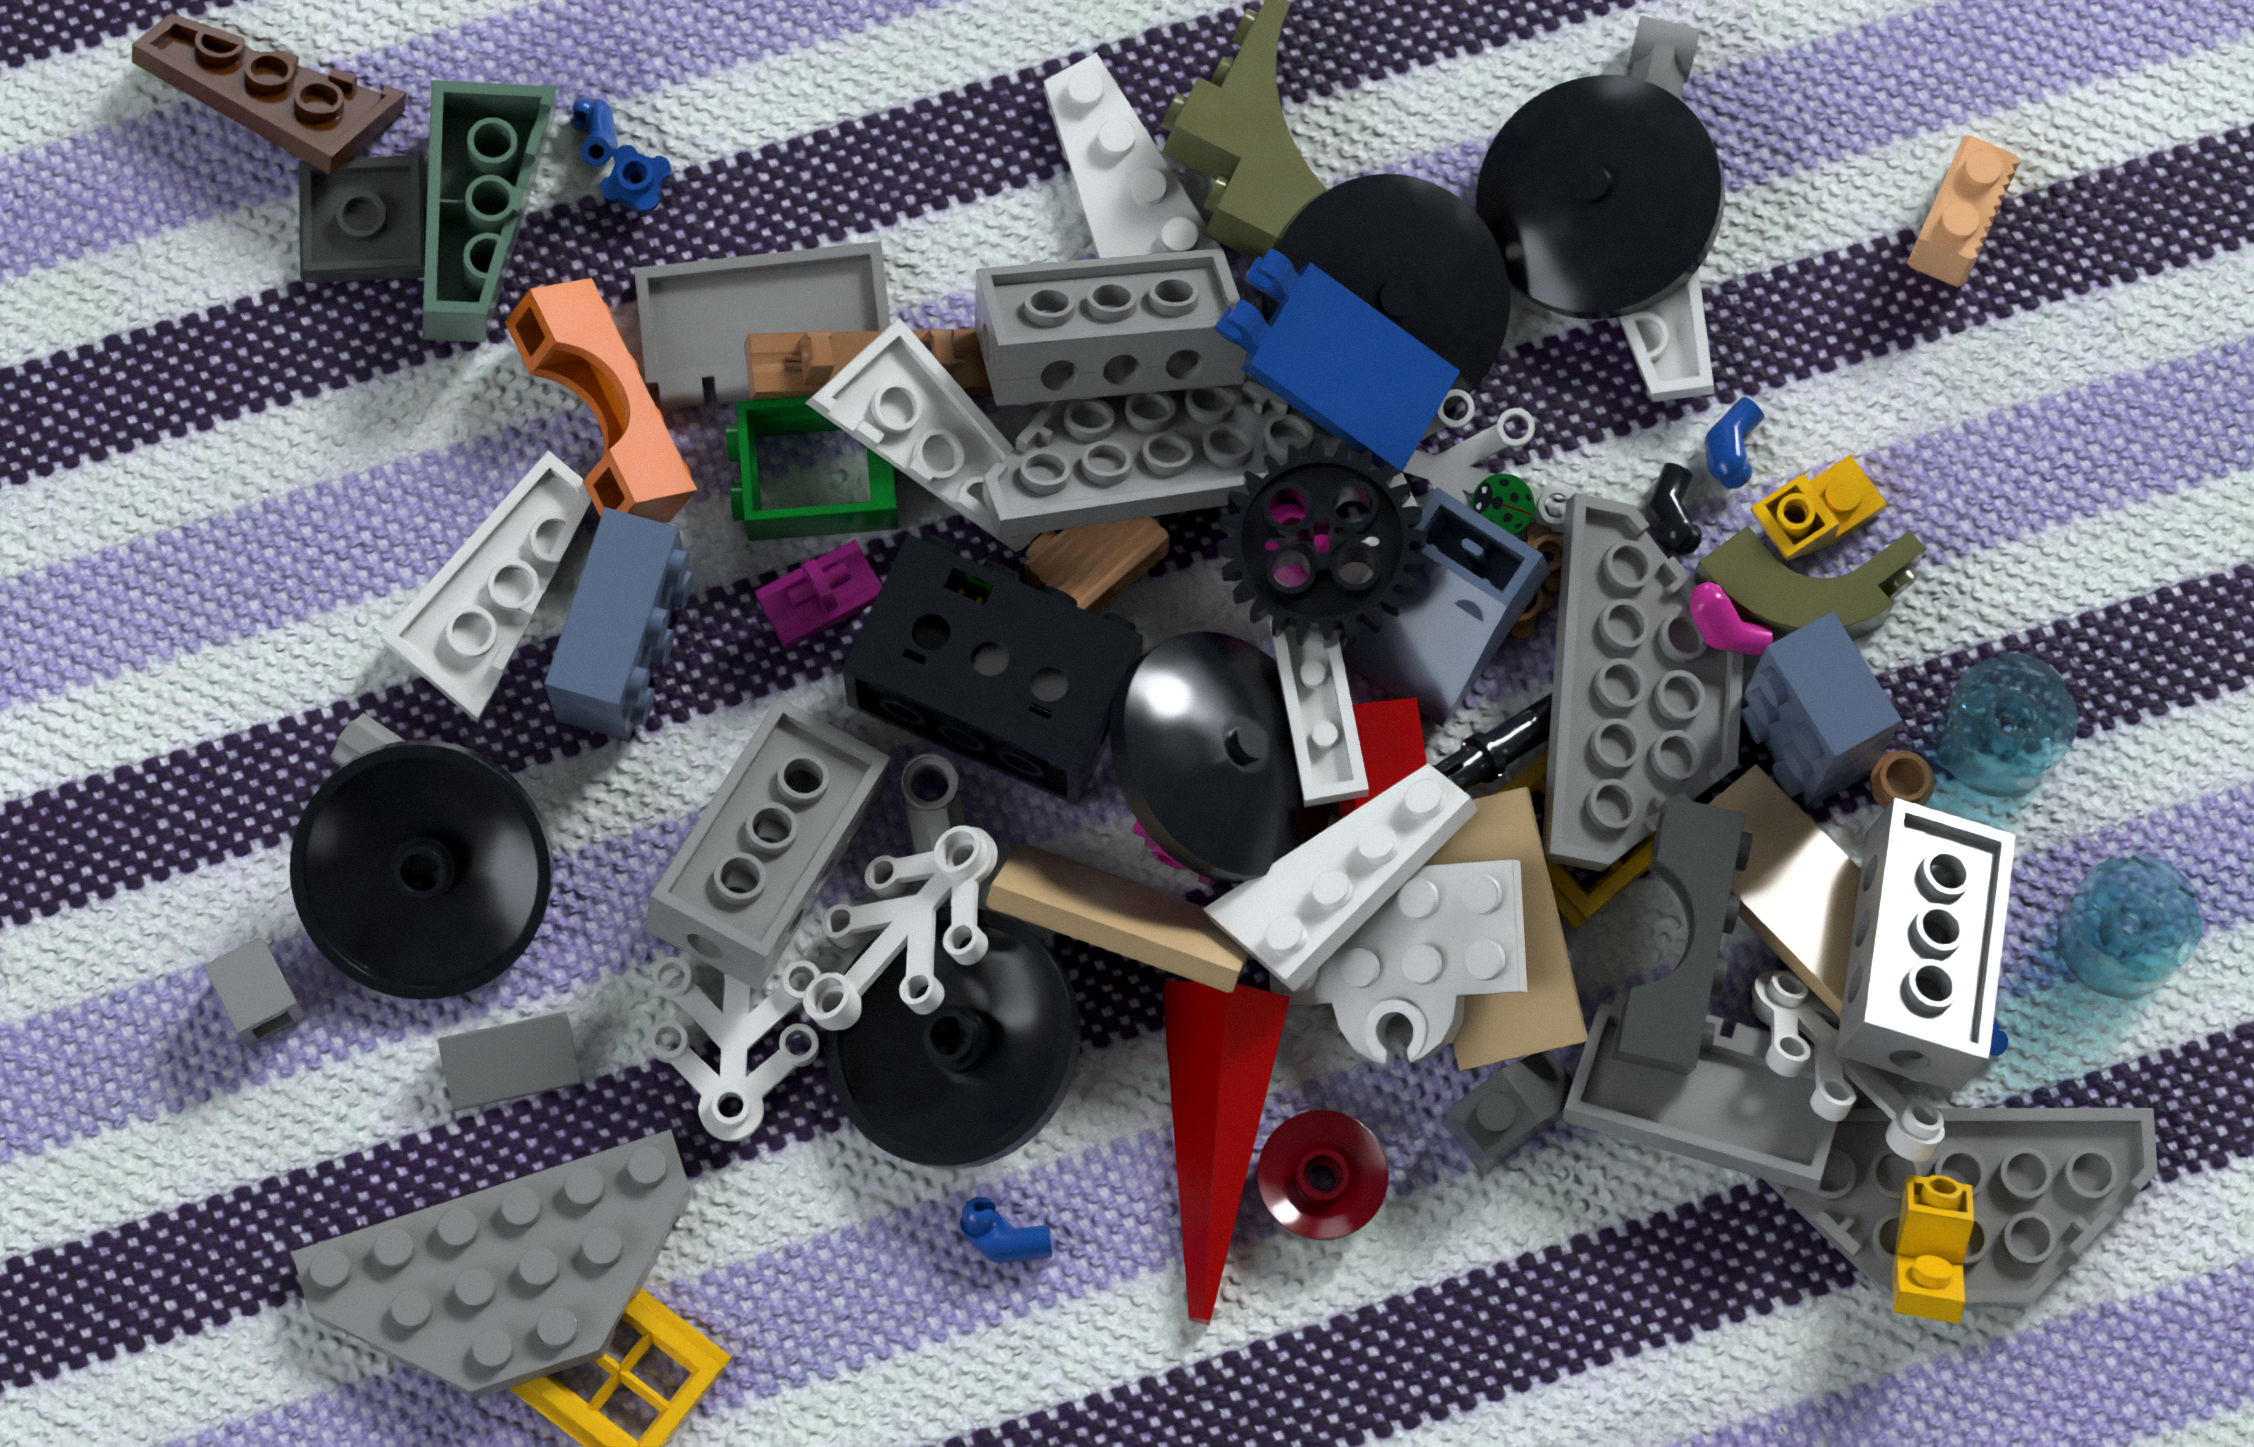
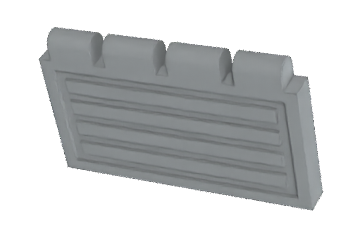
(703, 310)
(1720, 1113)

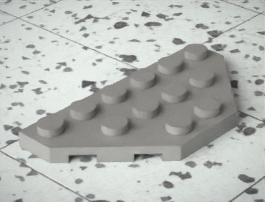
(1142, 456)
(1635, 690)
(2037, 1181)
(506, 1275)

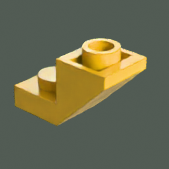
(1819, 511)
(1932, 1248)

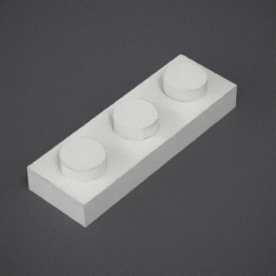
(1320, 718)

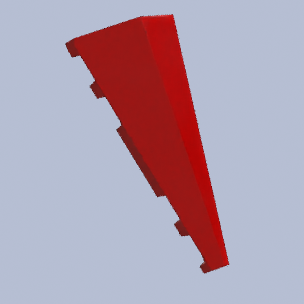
(1219, 1080)

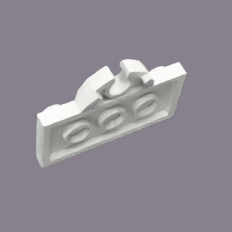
(1420, 954)

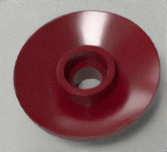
(1328, 1143)

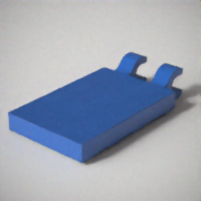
(1339, 360)

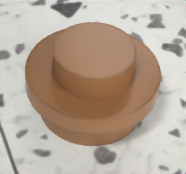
(1903, 777)

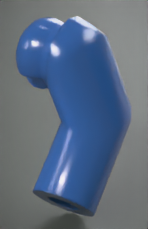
(599, 122)
(1726, 445)
(997, 1238)

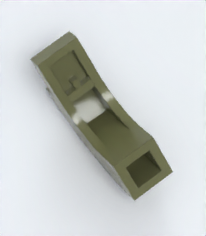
(1786, 601)

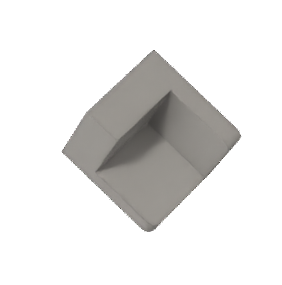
(254, 992)

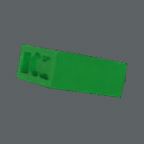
(794, 416)

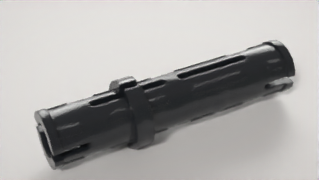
(1486, 755)

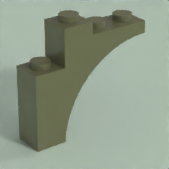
(1242, 140)

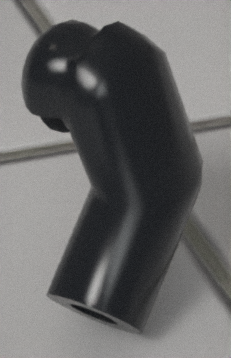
(1668, 516)

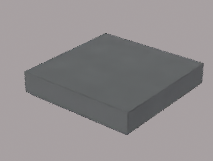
(363, 220)

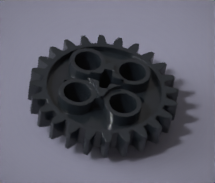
(1318, 488)

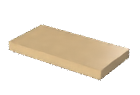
(1795, 886)
(1116, 916)
(1550, 1011)

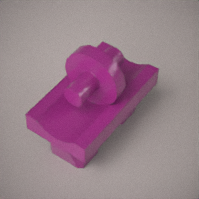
(819, 594)

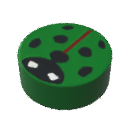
(1504, 501)

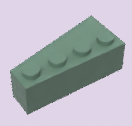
(480, 180)

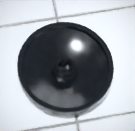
(1601, 196)
(1413, 259)
(1211, 756)
(421, 869)
(975, 1070)

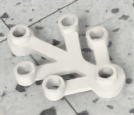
(1453, 470)
(907, 922)
(1789, 1004)
(735, 1034)

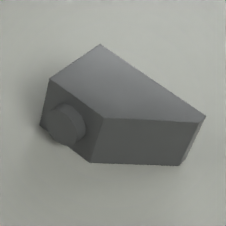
(1509, 1109)

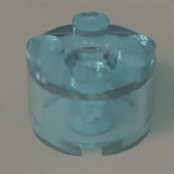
(2041, 730)
(2108, 956)

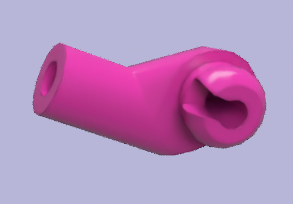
(1721, 624)

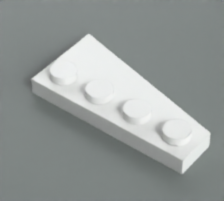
(1117, 169)
(1672, 344)
(919, 421)
(485, 596)
(1341, 876)

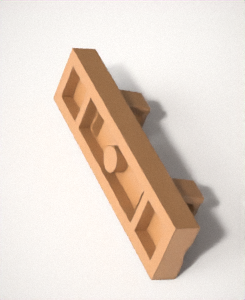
(805, 361)

